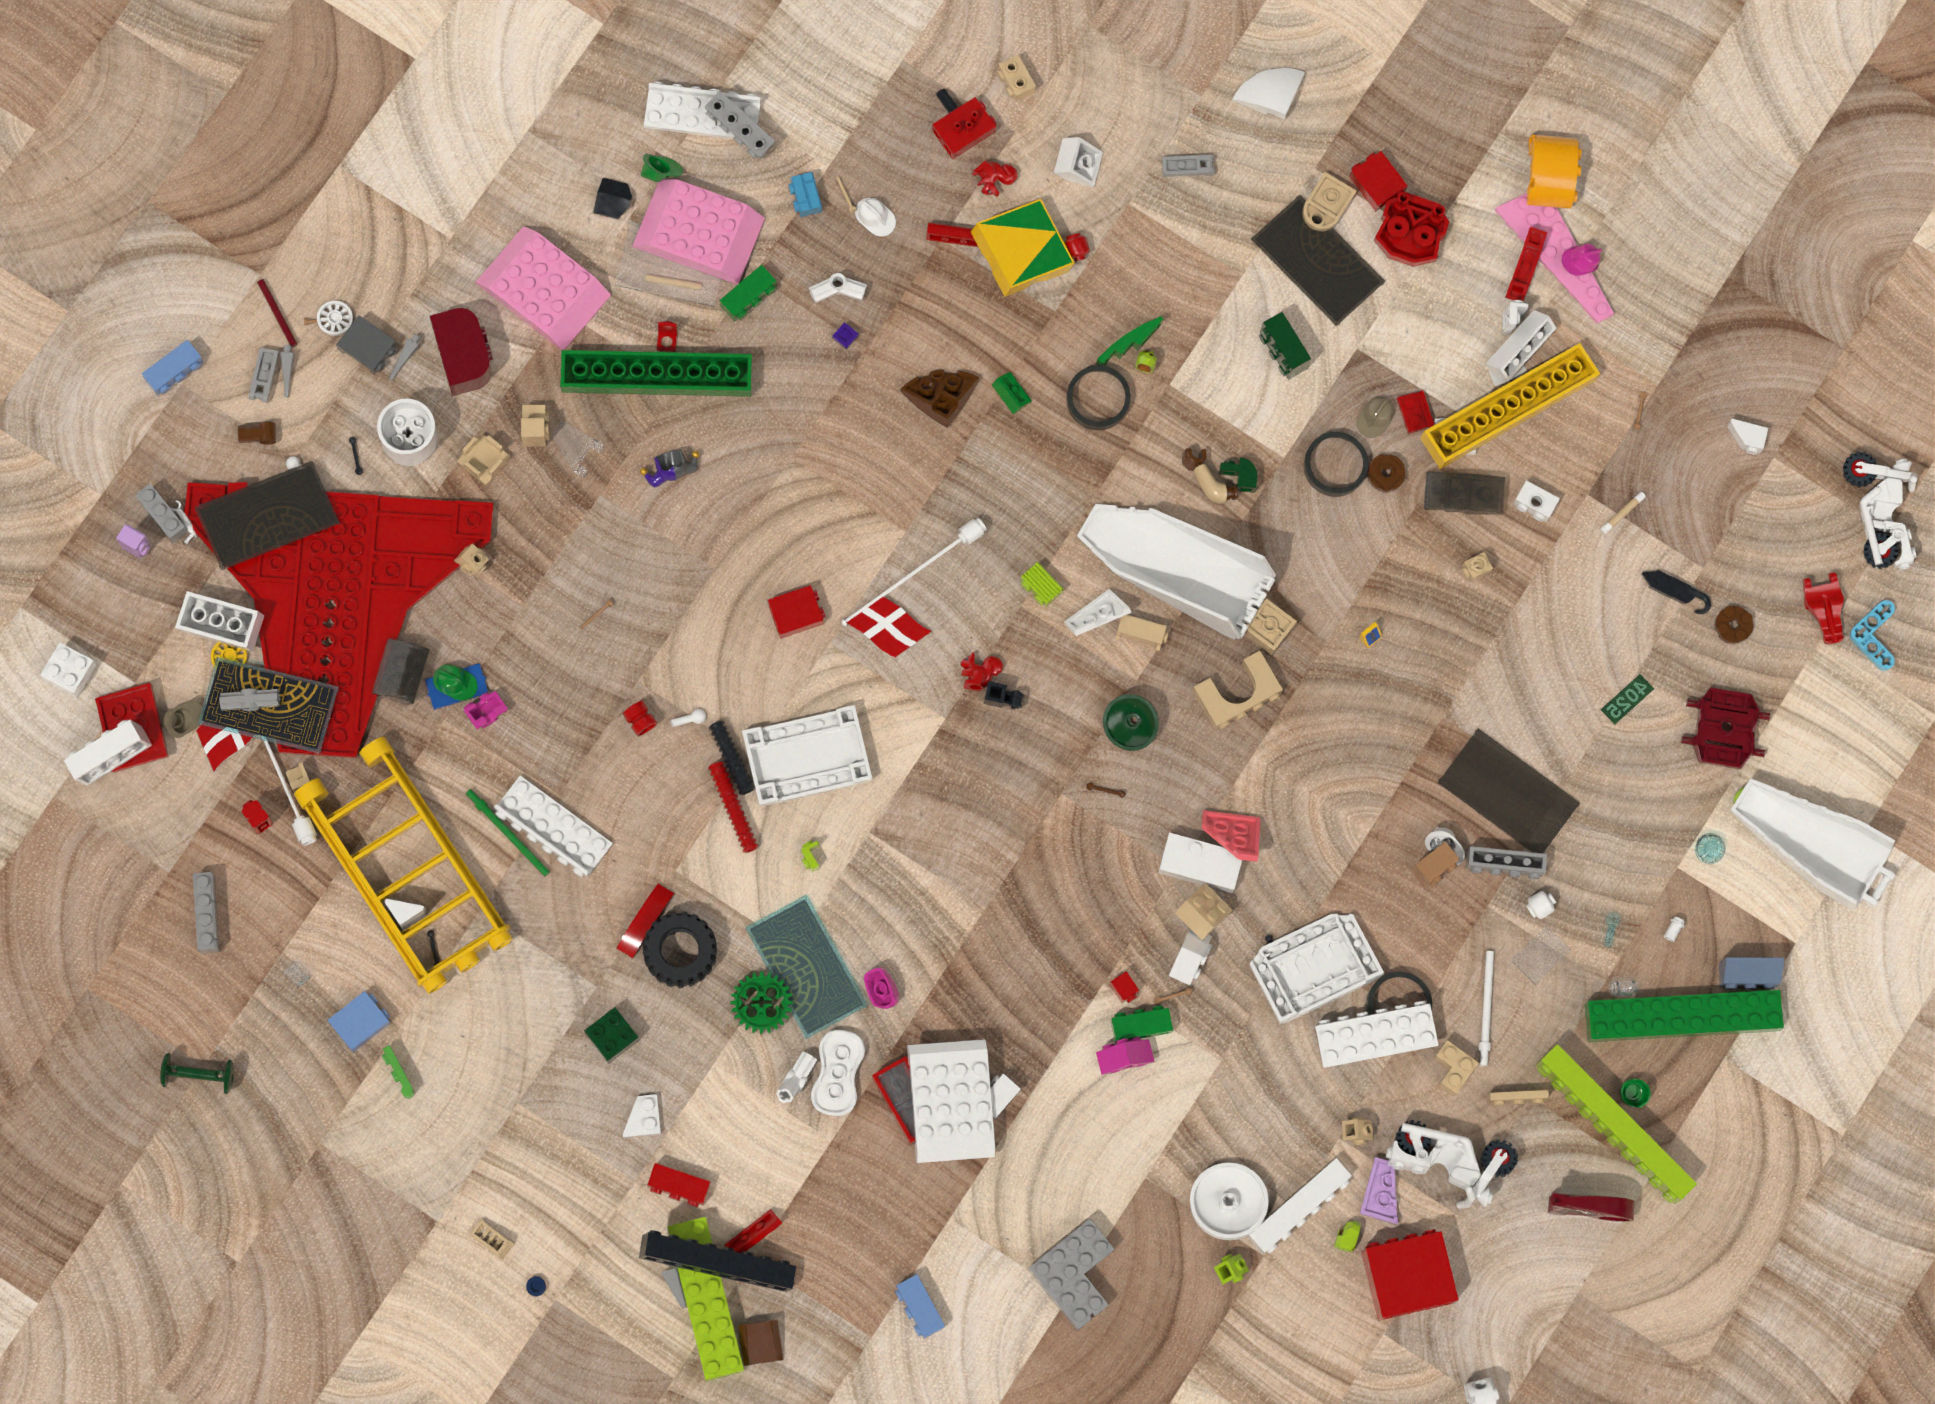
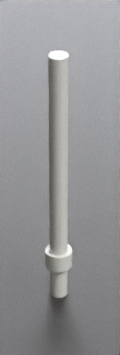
(1484, 1045)

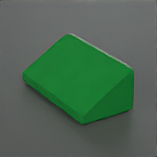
(1011, 392)

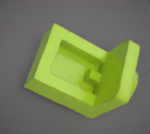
(808, 859)

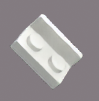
(1512, 315)

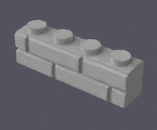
(206, 912)

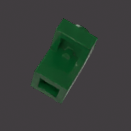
(1245, 473)

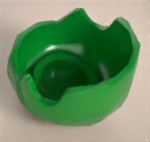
(1635, 1093)

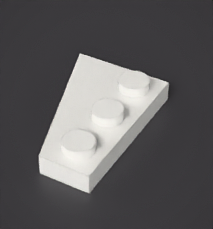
(1098, 612)

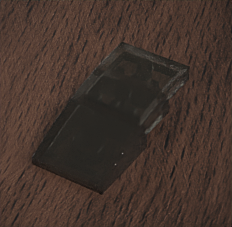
(1465, 493)

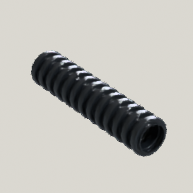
(731, 757)

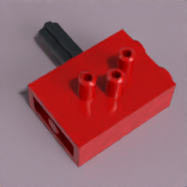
(963, 125)

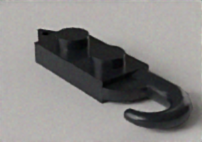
(1675, 589)

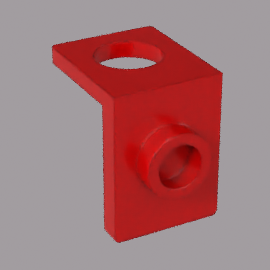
(667, 329)

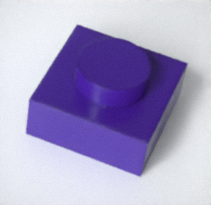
(845, 335)

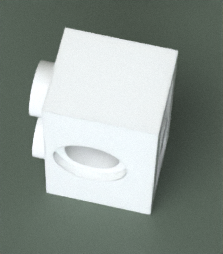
(1547, 501)

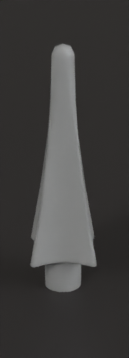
(409, 349)
(287, 359)

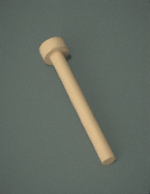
(852, 208)

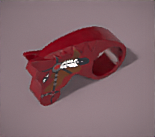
(1594, 1206)

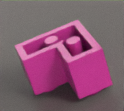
(1124, 1055)

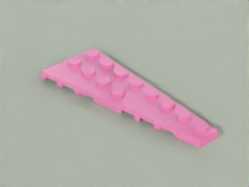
(1559, 239)

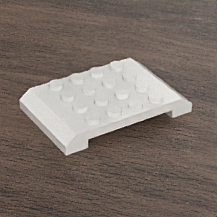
(807, 756)
(951, 1101)

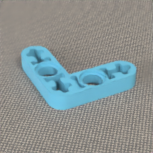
(1867, 637)

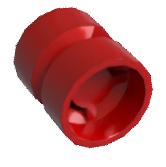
(640, 719)

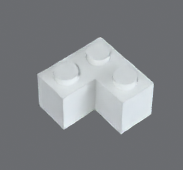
(1191, 955)

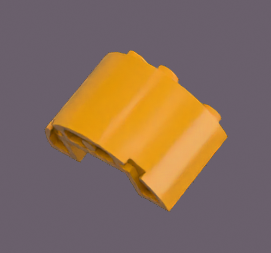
(1553, 171)

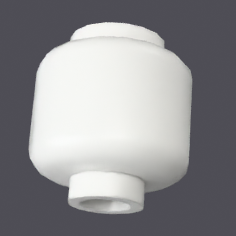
(1541, 904)

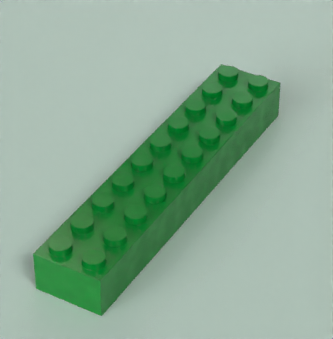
(656, 373)
(1684, 1016)

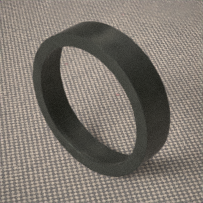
(1094, 425)
(1318, 486)
(1369, 1002)

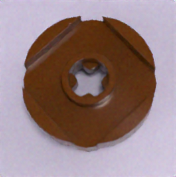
(1386, 462)
(1731, 614)

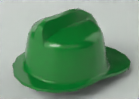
(658, 168)
(455, 682)

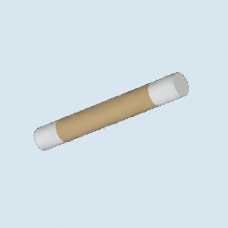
(1622, 513)

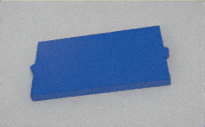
(442, 700)

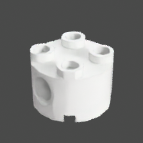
(1481, 1392)

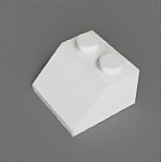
(1078, 161)

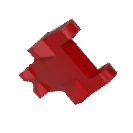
(1826, 605)

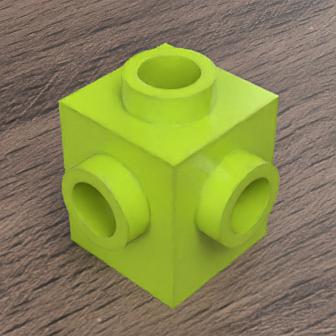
(1231, 1269)

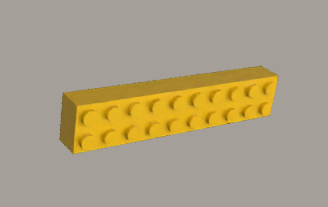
(1509, 406)

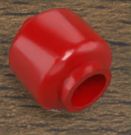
(1077, 246)

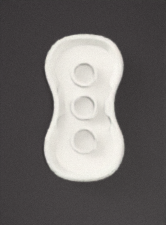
(835, 1087)

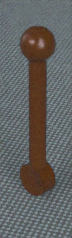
(1090, 786)

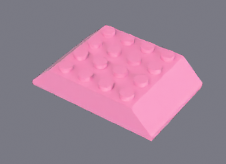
(699, 230)
(544, 287)

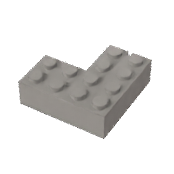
(1063, 1274)

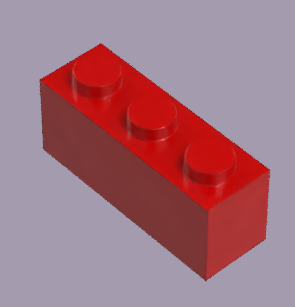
(678, 1185)

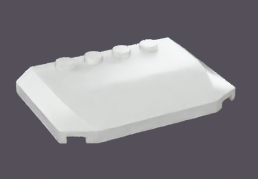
(1315, 966)

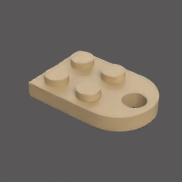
(1328, 202)

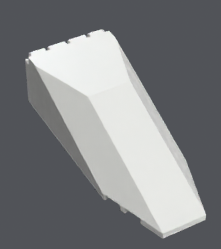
(1181, 565)

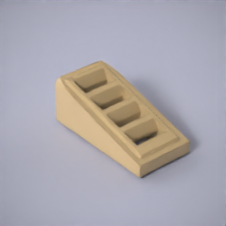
(504, 1249)

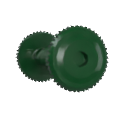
(196, 1073)

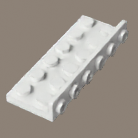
(684, 110)
(553, 827)
(1376, 1034)

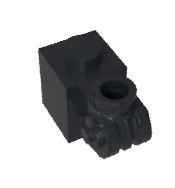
(998, 696)

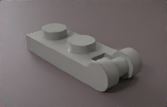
(1188, 165)
(264, 374)

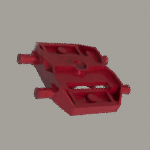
(1710, 728)

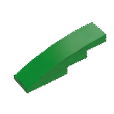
(1134, 338)

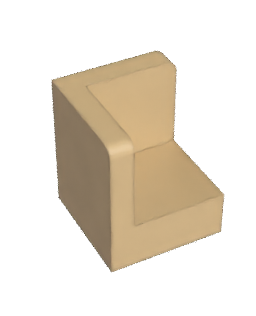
(297, 777)

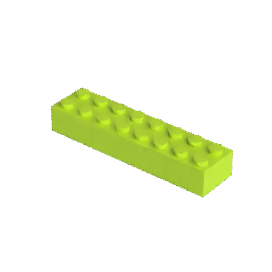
(708, 1310)

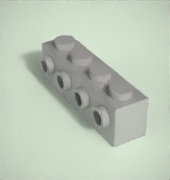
(740, 125)
(1506, 861)

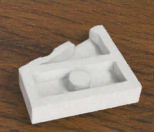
(643, 1118)

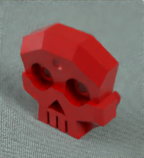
(1407, 244)

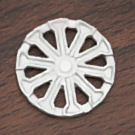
(334, 318)

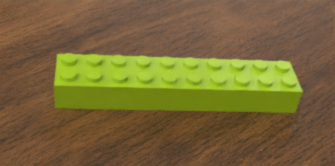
(1615, 1125)

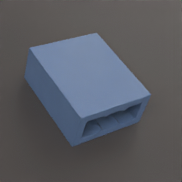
(359, 1021)

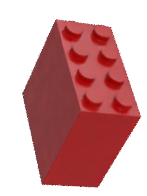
(1409, 1274)

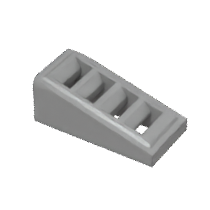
(673, 1280)

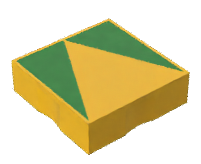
(1022, 247)

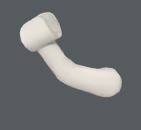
(185, 520)

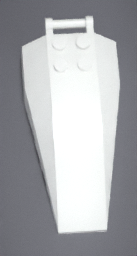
(1823, 846)

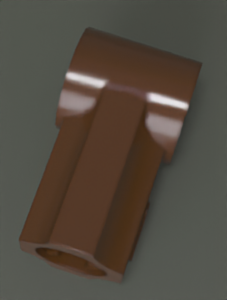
(263, 433)

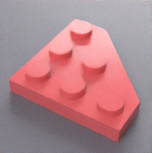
(1234, 832)

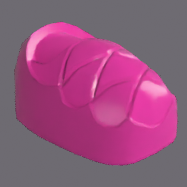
(881, 988)

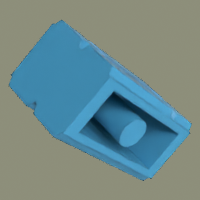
(805, 194)

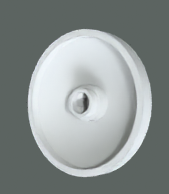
(1229, 1201)

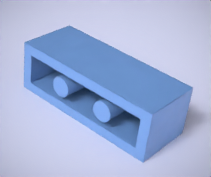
(172, 368)
(919, 1307)

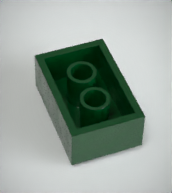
(1284, 346)

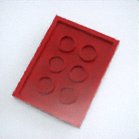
(140, 707)

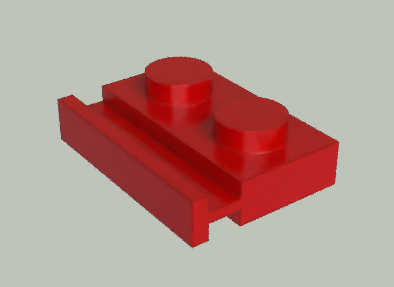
(1415, 412)

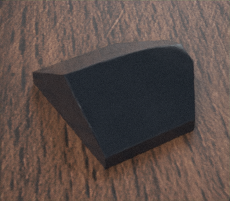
(612, 199)

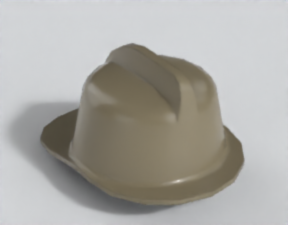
(1375, 417)
(182, 718)

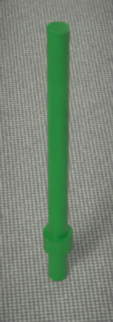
(482, 805)

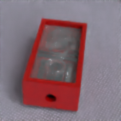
(895, 1088)

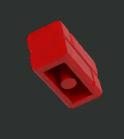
(256, 816)

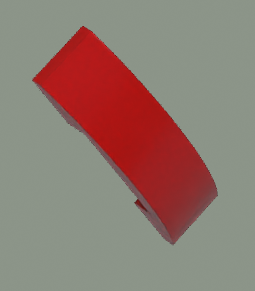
(1526, 264)
(648, 913)

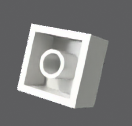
(68, 670)

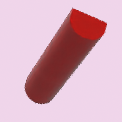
(950, 234)

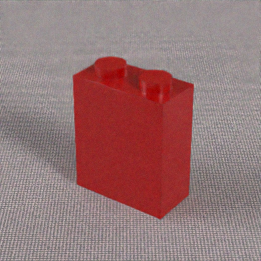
(1377, 180)
(796, 611)

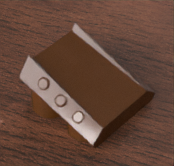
(760, 1342)

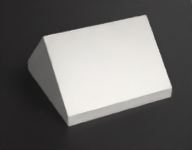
(405, 913)

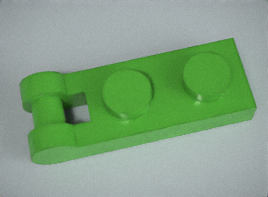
(398, 1073)

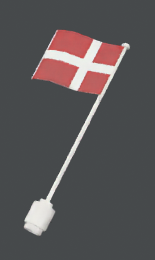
(888, 623)
(221, 745)

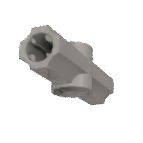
(249, 699)

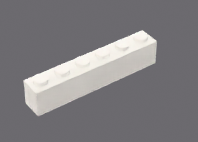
(1299, 1206)

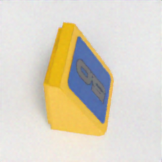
(1370, 635)

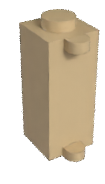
(1142, 631)

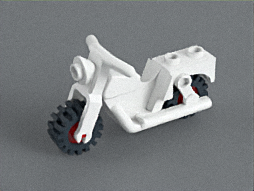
(1878, 506)
(1457, 1156)

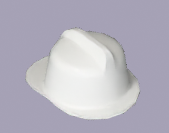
(875, 217)
(1441, 835)

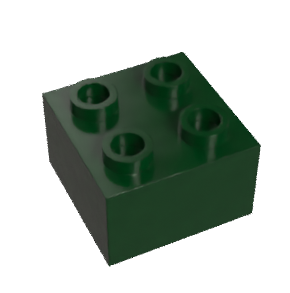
(611, 1035)

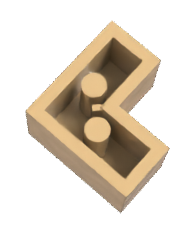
(533, 425)
(1459, 1066)

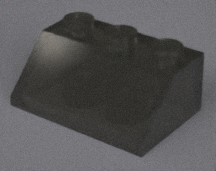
(400, 671)

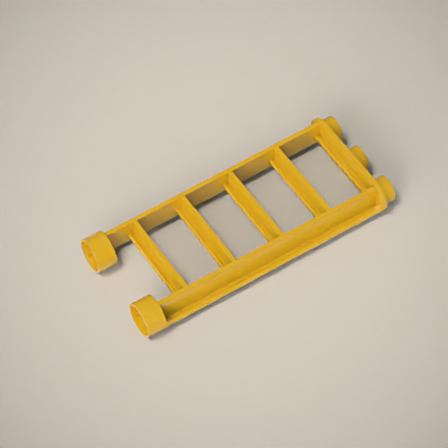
(466, 957)

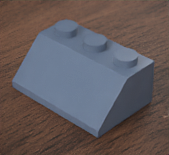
(1750, 972)

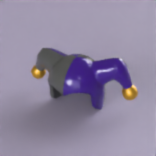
(671, 467)

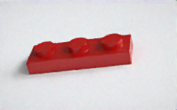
(754, 1232)

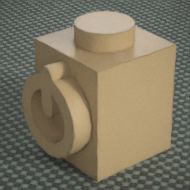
(1476, 567)

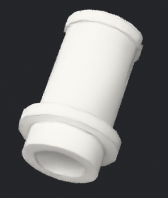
(1674, 929)

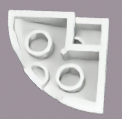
(1270, 91)

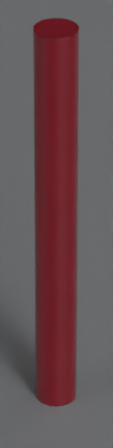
(277, 313)

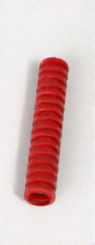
(733, 808)

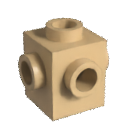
(472, 560)
(1357, 1130)

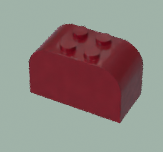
(462, 349)

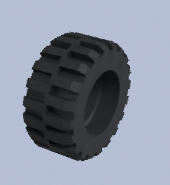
(679, 975)

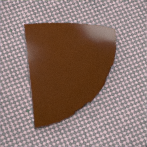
(941, 394)

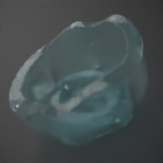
(1710, 848)

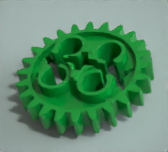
(761, 1020)

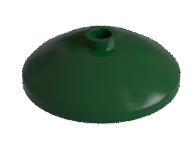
(1121, 728)

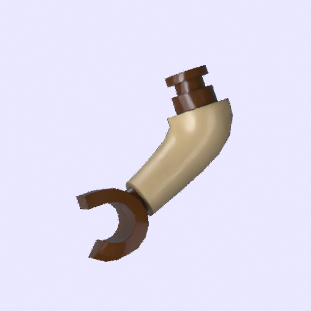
(1214, 490)

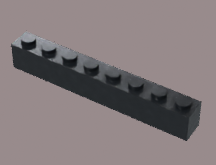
(717, 1262)

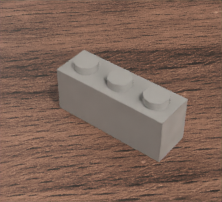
(161, 513)

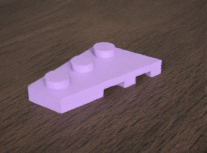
(1380, 1193)

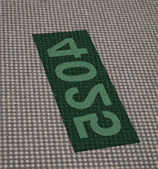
(1627, 699)

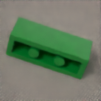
(748, 293)
(1141, 1024)

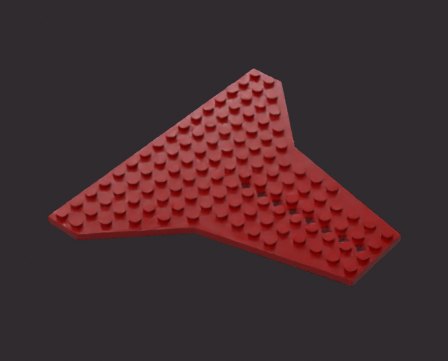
(373, 569)

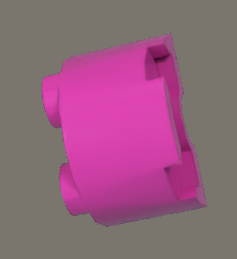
(486, 711)

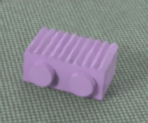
(133, 541)

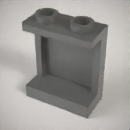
(367, 345)

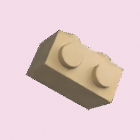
(1016, 78)

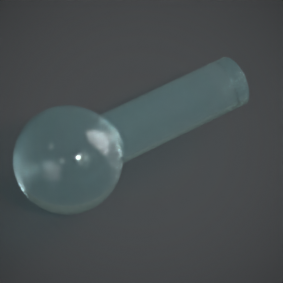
(1612, 920)

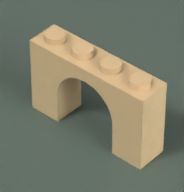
(1223, 712)

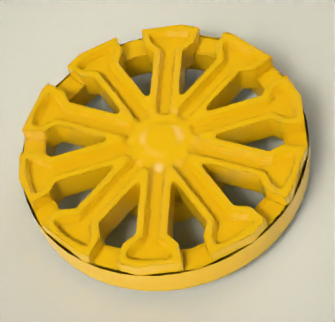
(228, 653)

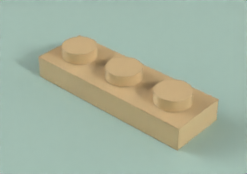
(1518, 1098)

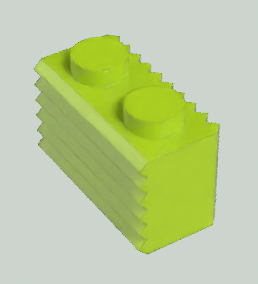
(1041, 585)

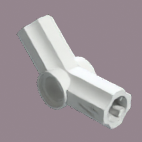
(849, 288)
(796, 1077)

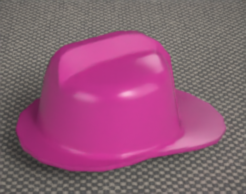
(1581, 259)

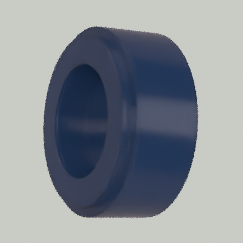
(536, 1286)

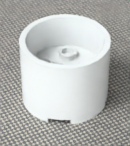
(405, 417)

